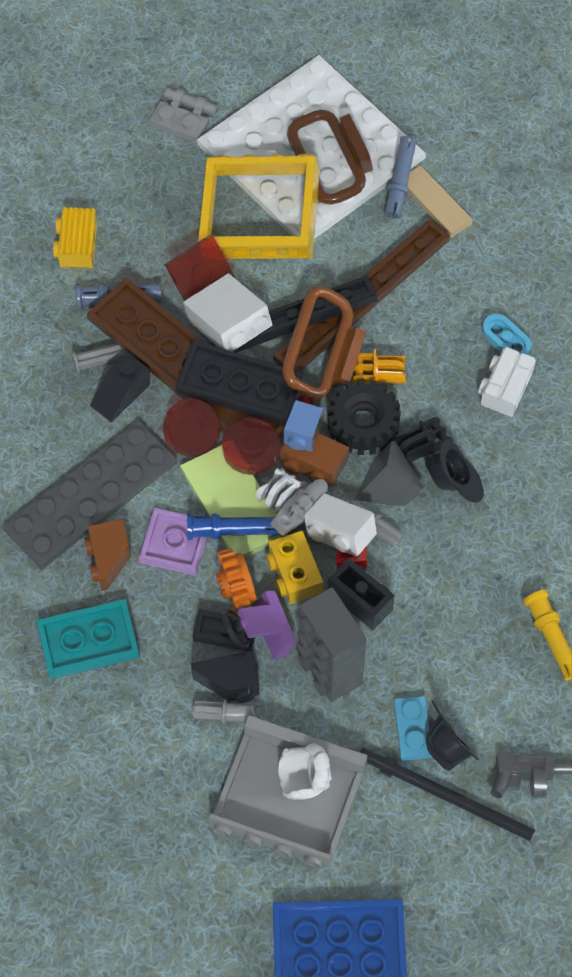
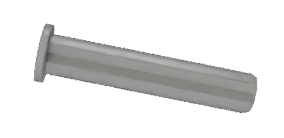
(97, 357)

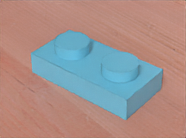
(412, 727)

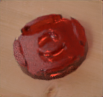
(191, 427)
(251, 446)

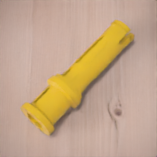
(547, 622)

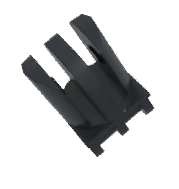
(420, 441)

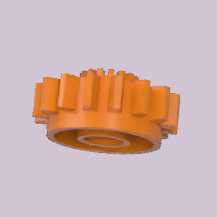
(235, 579)

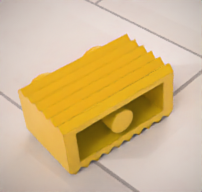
(76, 238)

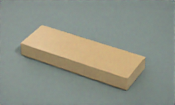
(437, 202)

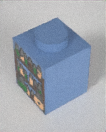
(303, 426)

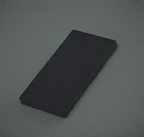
(237, 383)

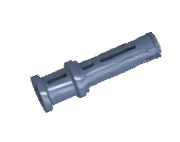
(94, 294)

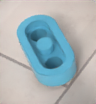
(509, 337)

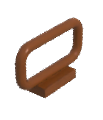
(343, 352)

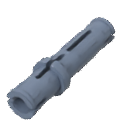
(398, 188)

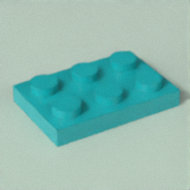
(87, 639)

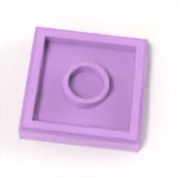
(168, 545)

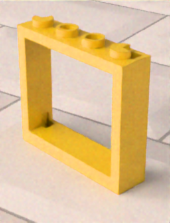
(263, 246)

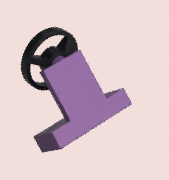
(262, 619)

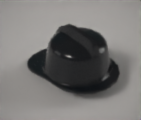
(454, 472)
(445, 744)

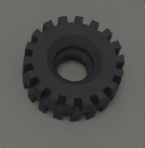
(364, 398)

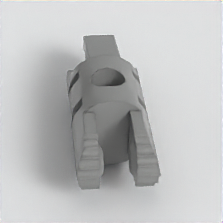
(293, 510)

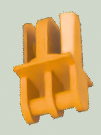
(385, 368)

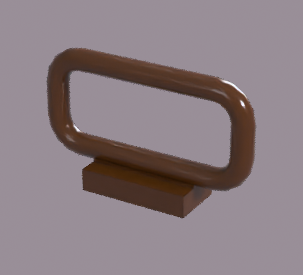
(350, 145)

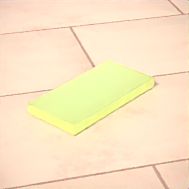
(230, 495)

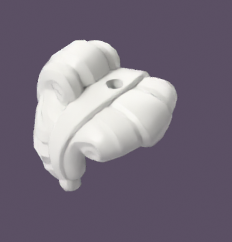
(304, 772)

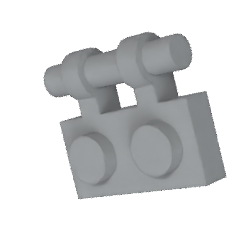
(181, 122)

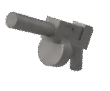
(532, 767)

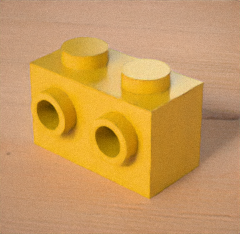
(295, 568)

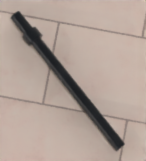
(389, 766)

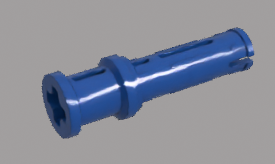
(215, 526)

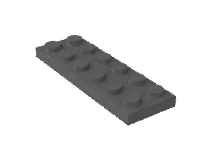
(89, 495)

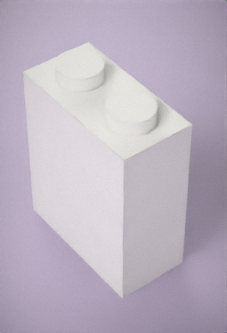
(227, 313)

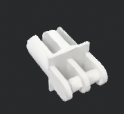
(279, 489)

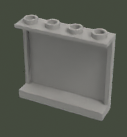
(260, 814)

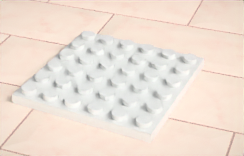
(262, 131)

